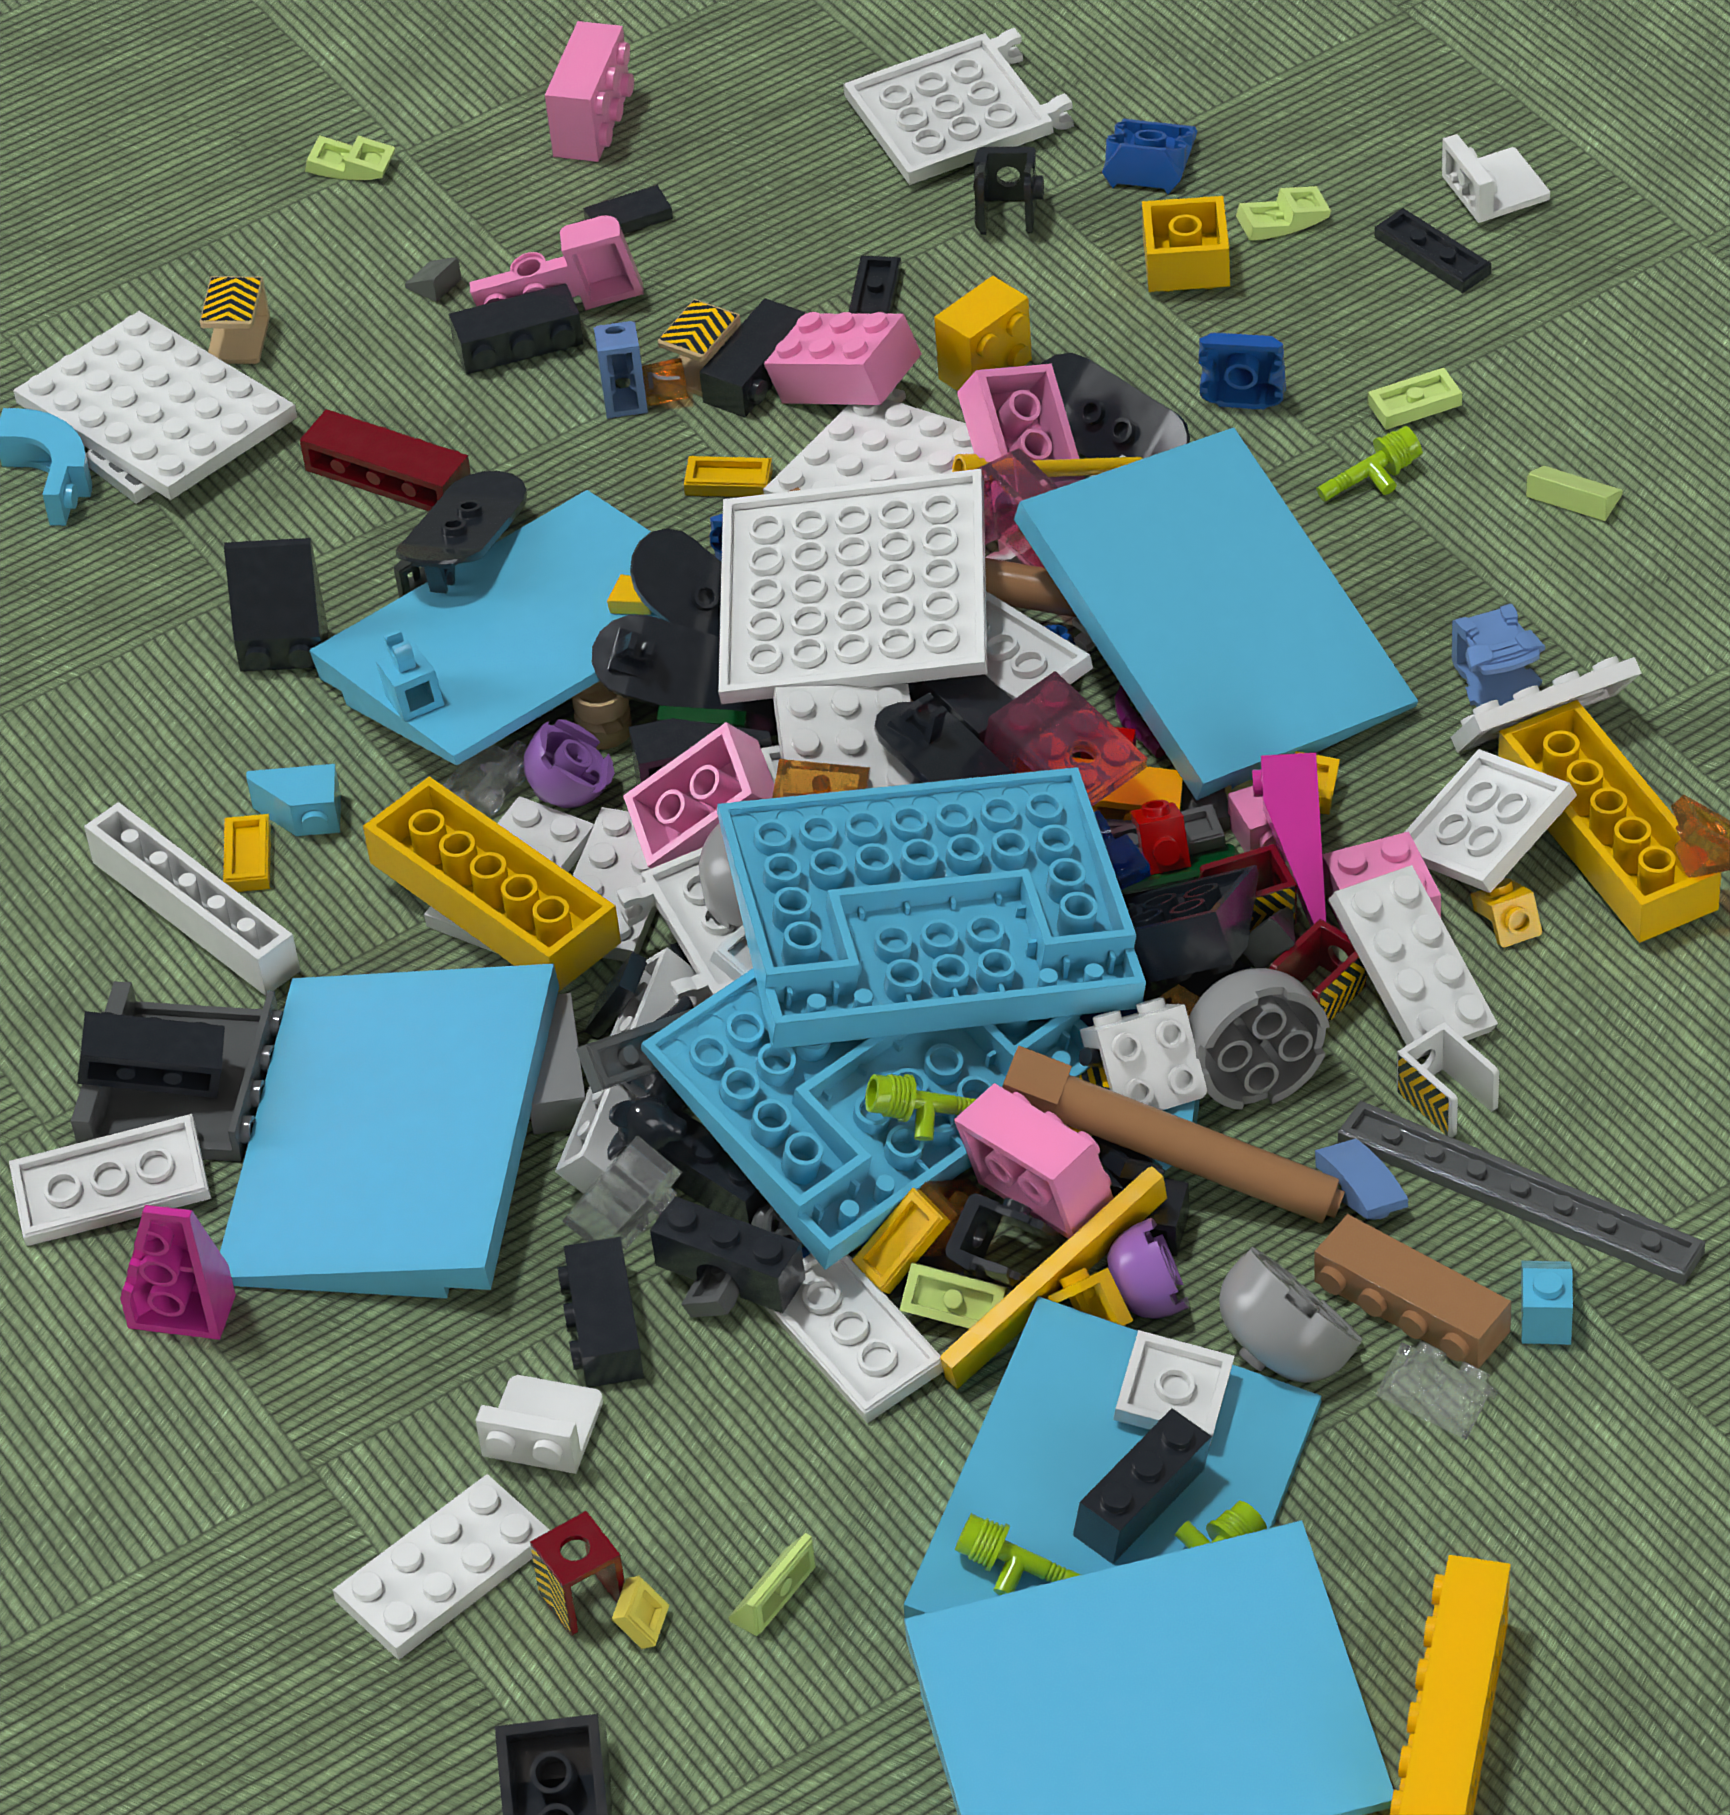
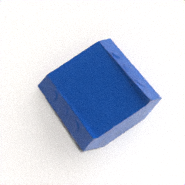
(1148, 153)
(1242, 370)

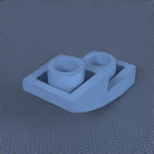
(1364, 1178)

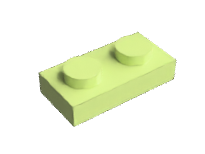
(1415, 398)
(949, 1296)

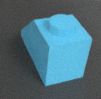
(298, 798)
(1546, 1302)

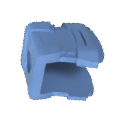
(1492, 655)

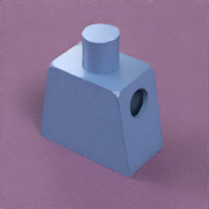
(620, 358)

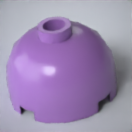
(566, 765)
(1145, 1272)

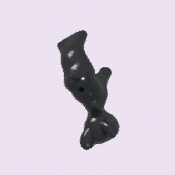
(652, 1110)

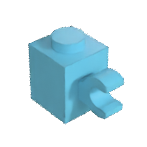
(408, 678)

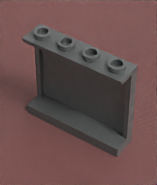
(221, 1122)

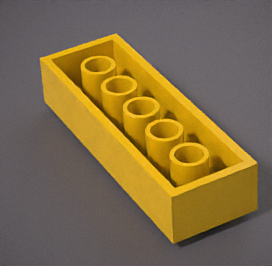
(1614, 825)
(491, 882)
(1454, 1689)

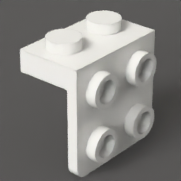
(1149, 1054)
(540, 1423)

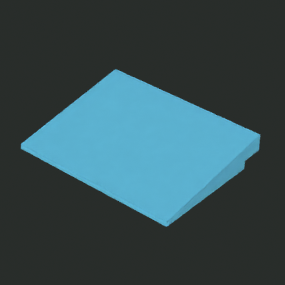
(1213, 610)
(503, 637)
(930, 907)
(801, 1113)
(391, 1131)
(1057, 1438)
(1154, 1691)

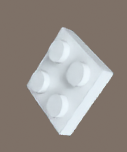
(1173, 1376)

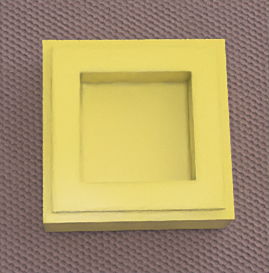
(640, 1612)

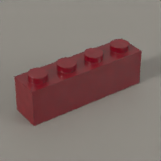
(381, 460)

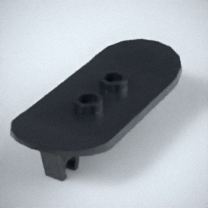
(1111, 414)
(463, 525)
(678, 580)
(668, 667)
(934, 743)

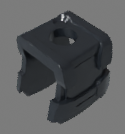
(990, 187)
(984, 1216)

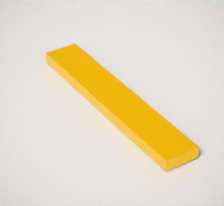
(1079, 1251)

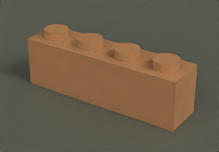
(1412, 1291)

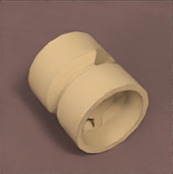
(603, 715)

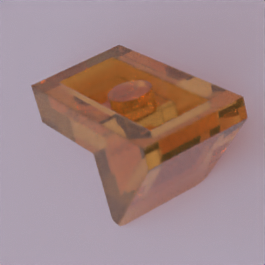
(1703, 840)

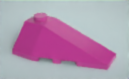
(1293, 814)
(176, 1277)

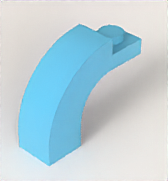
(51, 445)

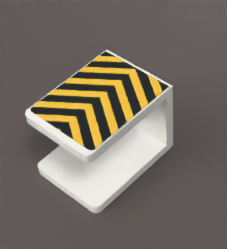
(1457, 1059)

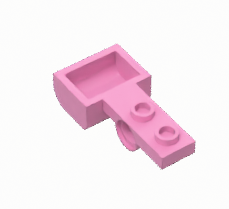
(593, 266)

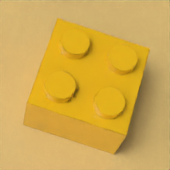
(1186, 244)
(982, 332)

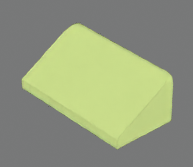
(1572, 492)
(775, 1587)

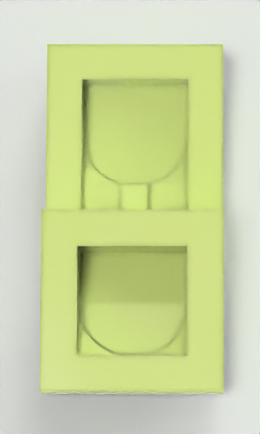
(339, 160)
(1293, 211)

